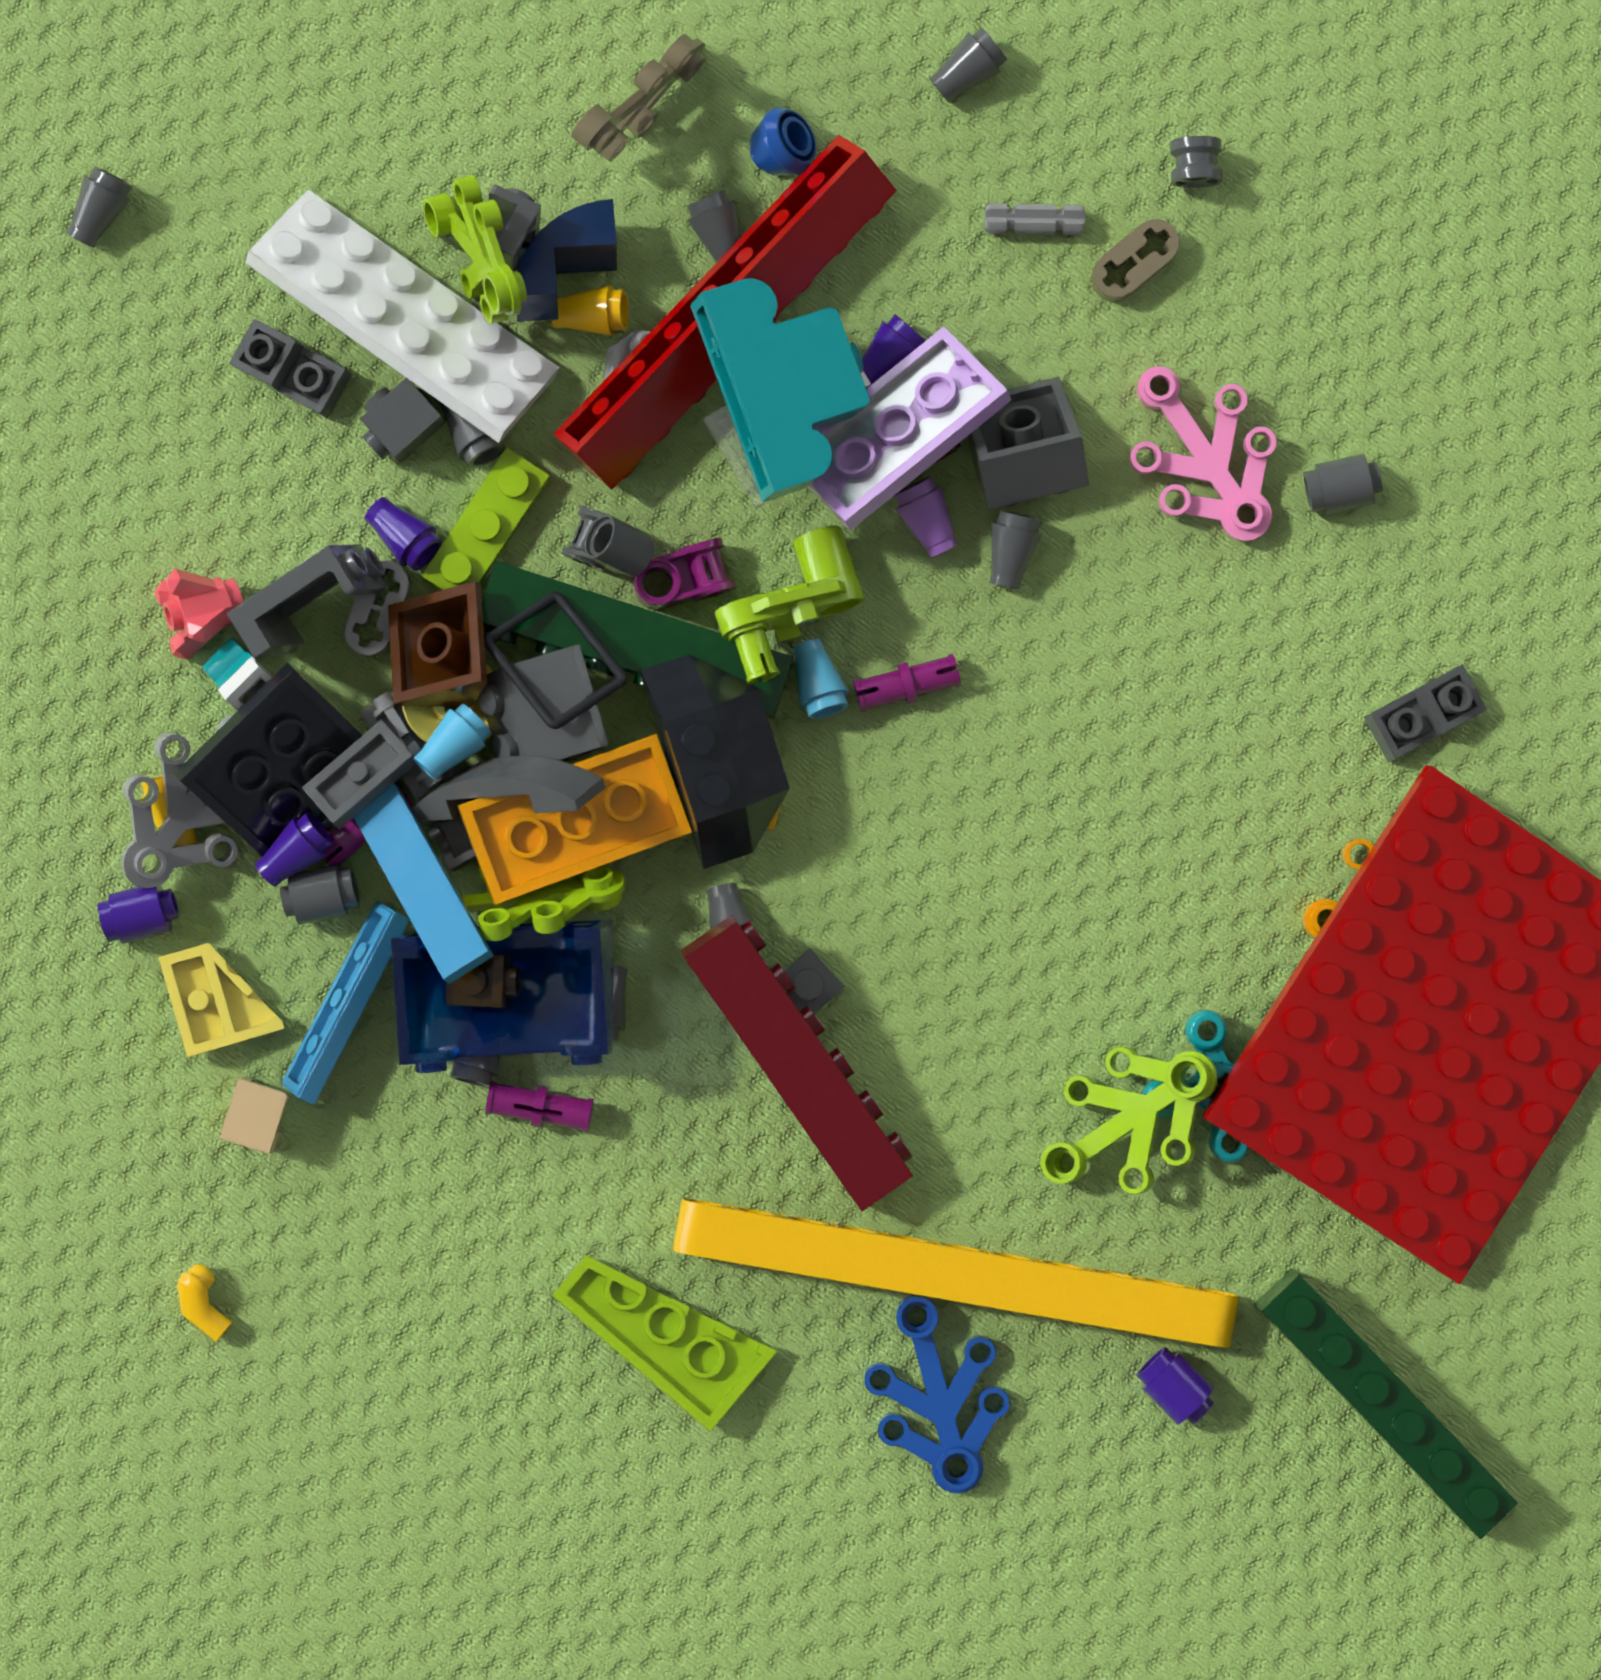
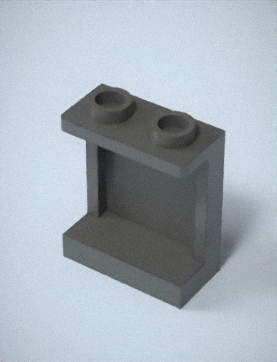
(265, 617)

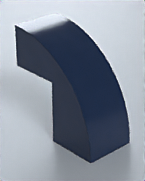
(571, 243)

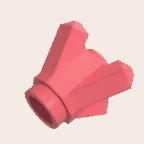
(196, 608)

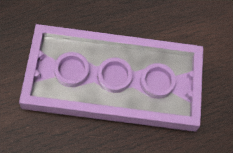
(907, 426)

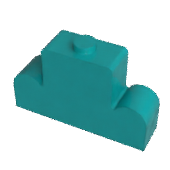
(780, 381)

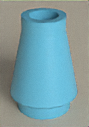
(818, 682)
(454, 740)

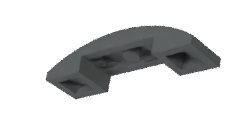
(549, 782)

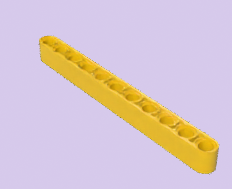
(955, 1273)

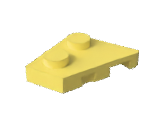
(213, 1001)

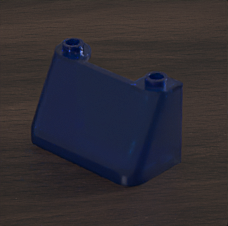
(560, 1004)

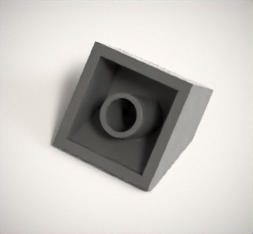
(1029, 447)
(560, 684)

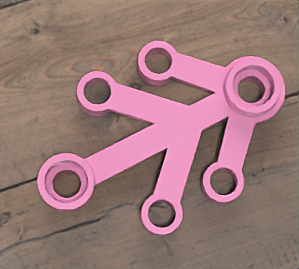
(1208, 460)

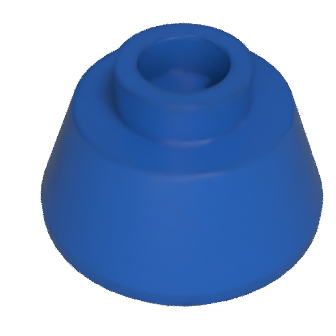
(783, 143)

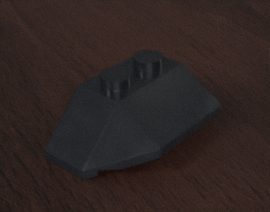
(717, 755)

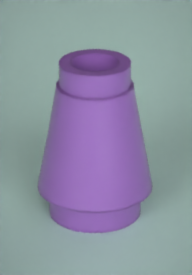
(927, 515)

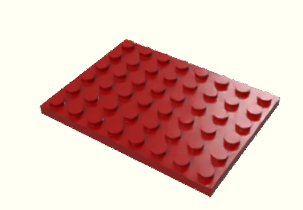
(1430, 1028)

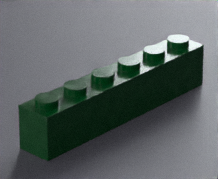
(629, 632)
(1386, 1403)

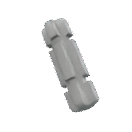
(1034, 219)

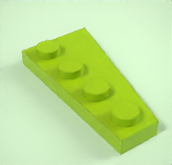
(673, 1346)

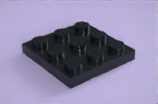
(265, 755)

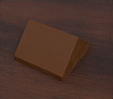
(438, 648)

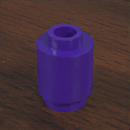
(137, 913)
(1176, 1386)

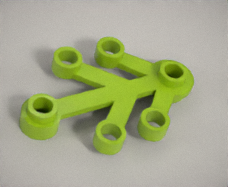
(474, 227)
(593, 890)
(1137, 1113)

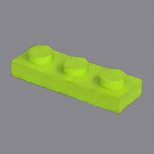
(487, 522)

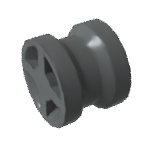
(1196, 161)

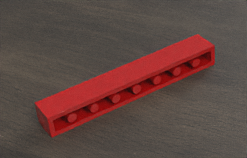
(671, 364)

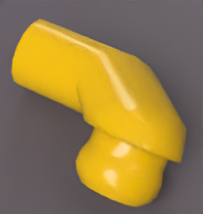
(195, 1302)

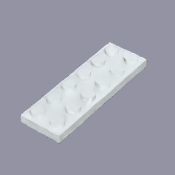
(402, 315)

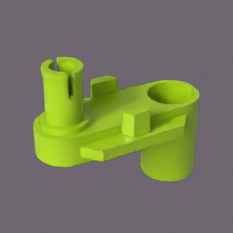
(828, 590)

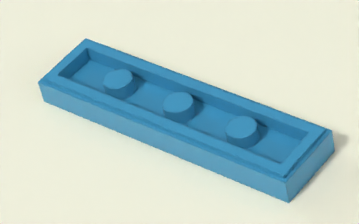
(422, 885)
(344, 1003)

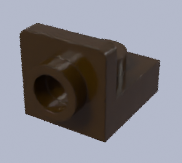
(487, 985)

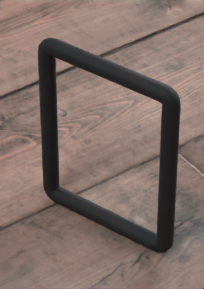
(588, 634)

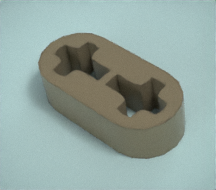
(1127, 251)

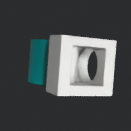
(236, 673)

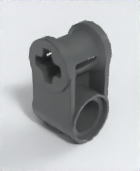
(609, 544)

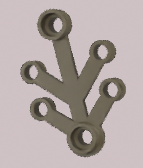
(605, 130)

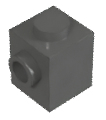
(399, 421)

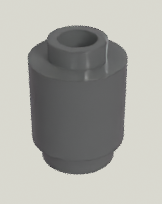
(1342, 484)
(320, 894)

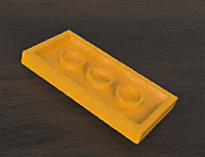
(533, 849)

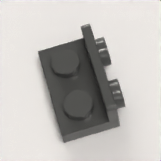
(520, 223)

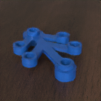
(940, 1403)

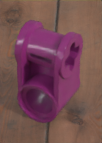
(687, 575)

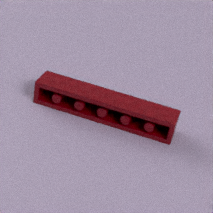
(797, 1062)

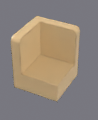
(254, 1116)

